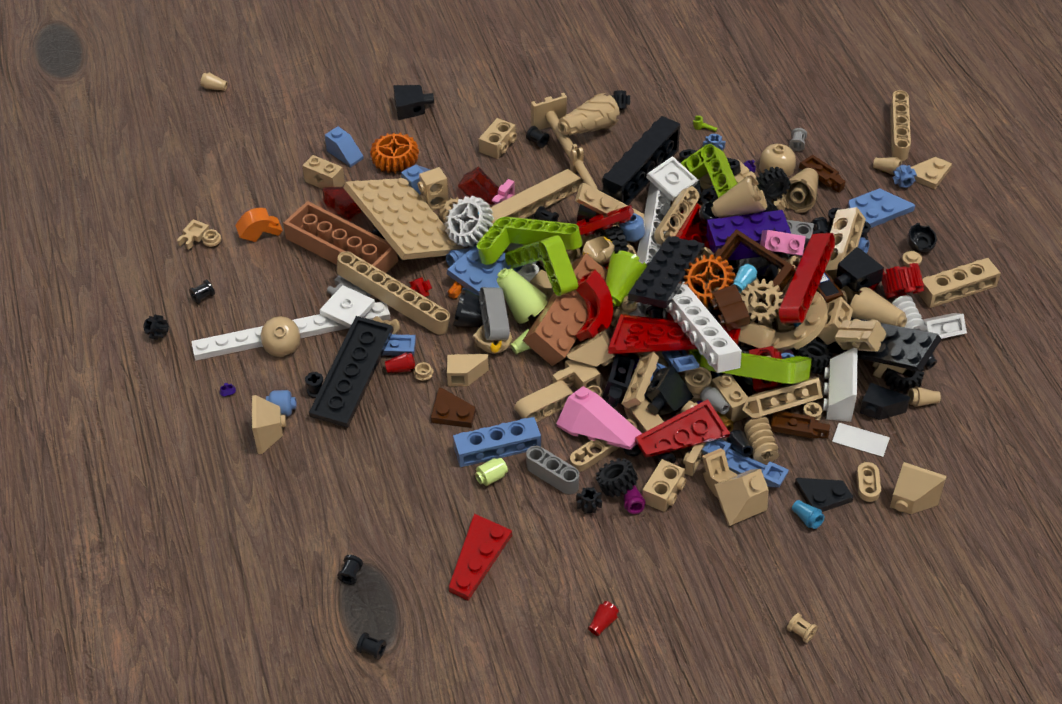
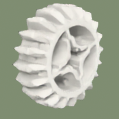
(465, 217)

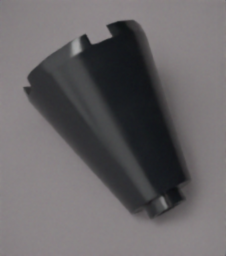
(468, 310)

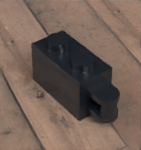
(618, 379)

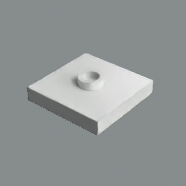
(671, 178)
(346, 305)

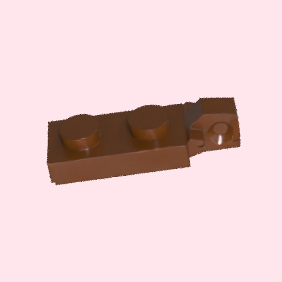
(826, 174)
(799, 425)

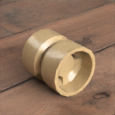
(697, 381)

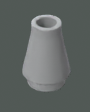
(715, 399)

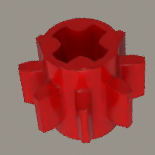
(421, 286)

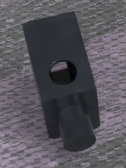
(411, 100)
(858, 271)
(667, 392)

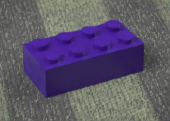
(748, 224)

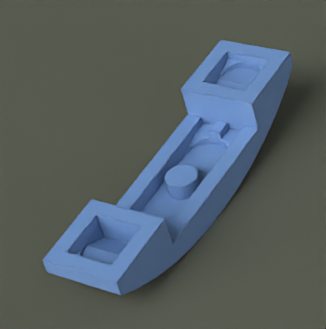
(680, 360)
(773, 473)

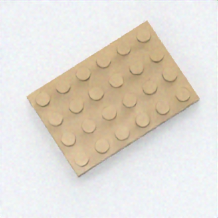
(402, 217)

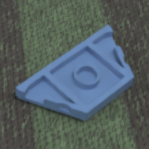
(881, 206)

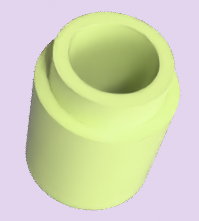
(491, 471)

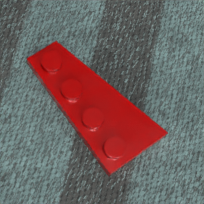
(599, 221)
(684, 430)
(479, 552)

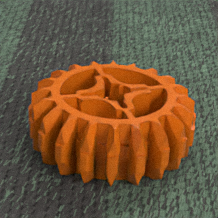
(394, 152)
(708, 264)

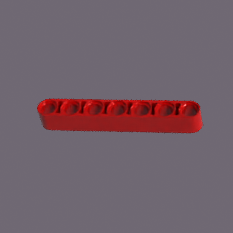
(807, 278)

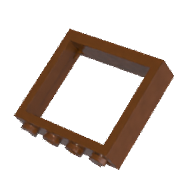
(732, 242)

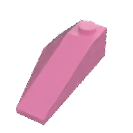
(592, 416)

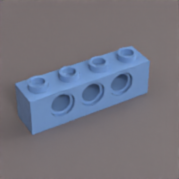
(496, 441)

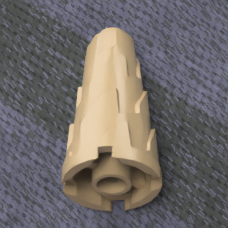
(593, 115)

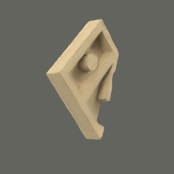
(931, 171)

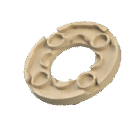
(806, 332)

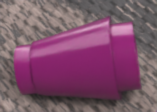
(634, 501)

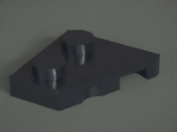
(824, 493)

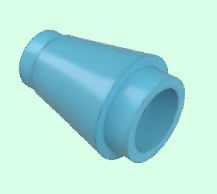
(745, 276)

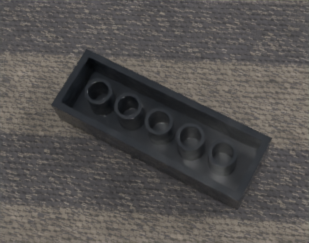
(654, 147)

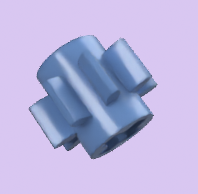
(715, 140)
(904, 176)

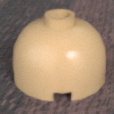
(778, 156)
(280, 336)

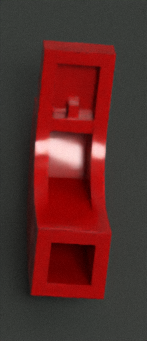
(598, 302)

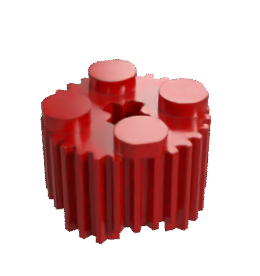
(902, 280)

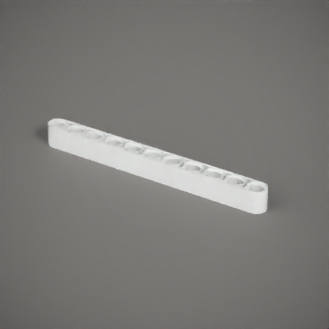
(647, 245)

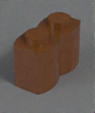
(730, 307)

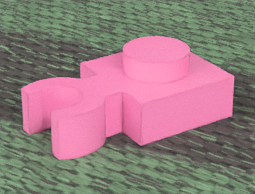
(504, 192)

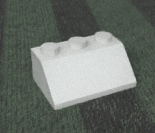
(841, 386)

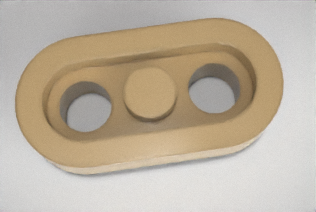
(868, 483)

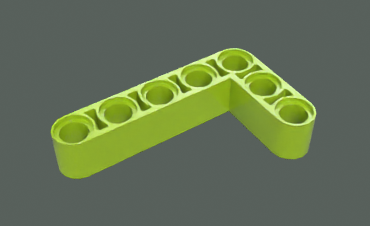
(714, 162)
(524, 231)
(555, 261)
(786, 370)

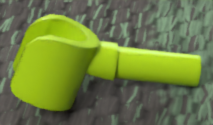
(698, 124)

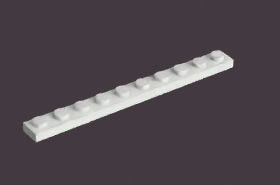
(251, 338)

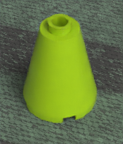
(622, 274)

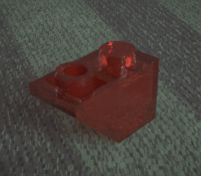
(340, 201)

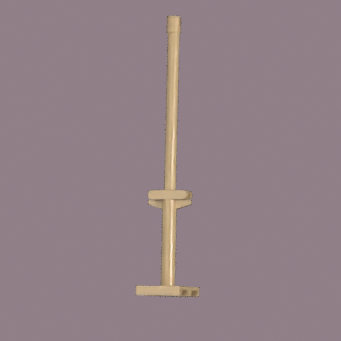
(548, 115)

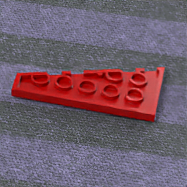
(652, 334)

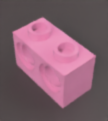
(783, 242)

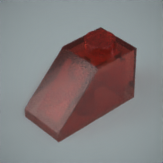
(478, 184)

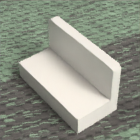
(946, 325)

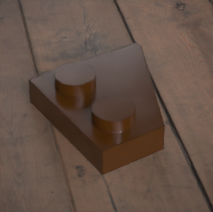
(452, 410)

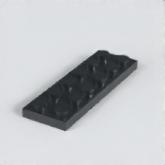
(666, 272)
(900, 347)
(351, 371)

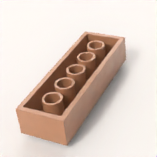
(330, 235)
(562, 318)

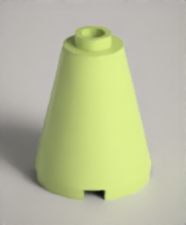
(521, 295)

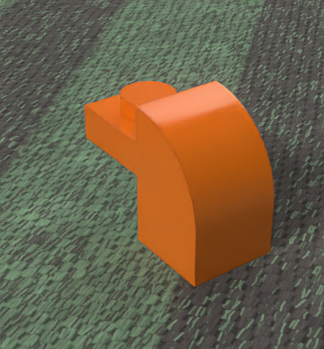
(256, 222)

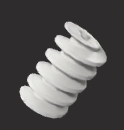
(914, 319)

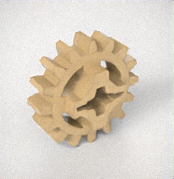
(768, 295)

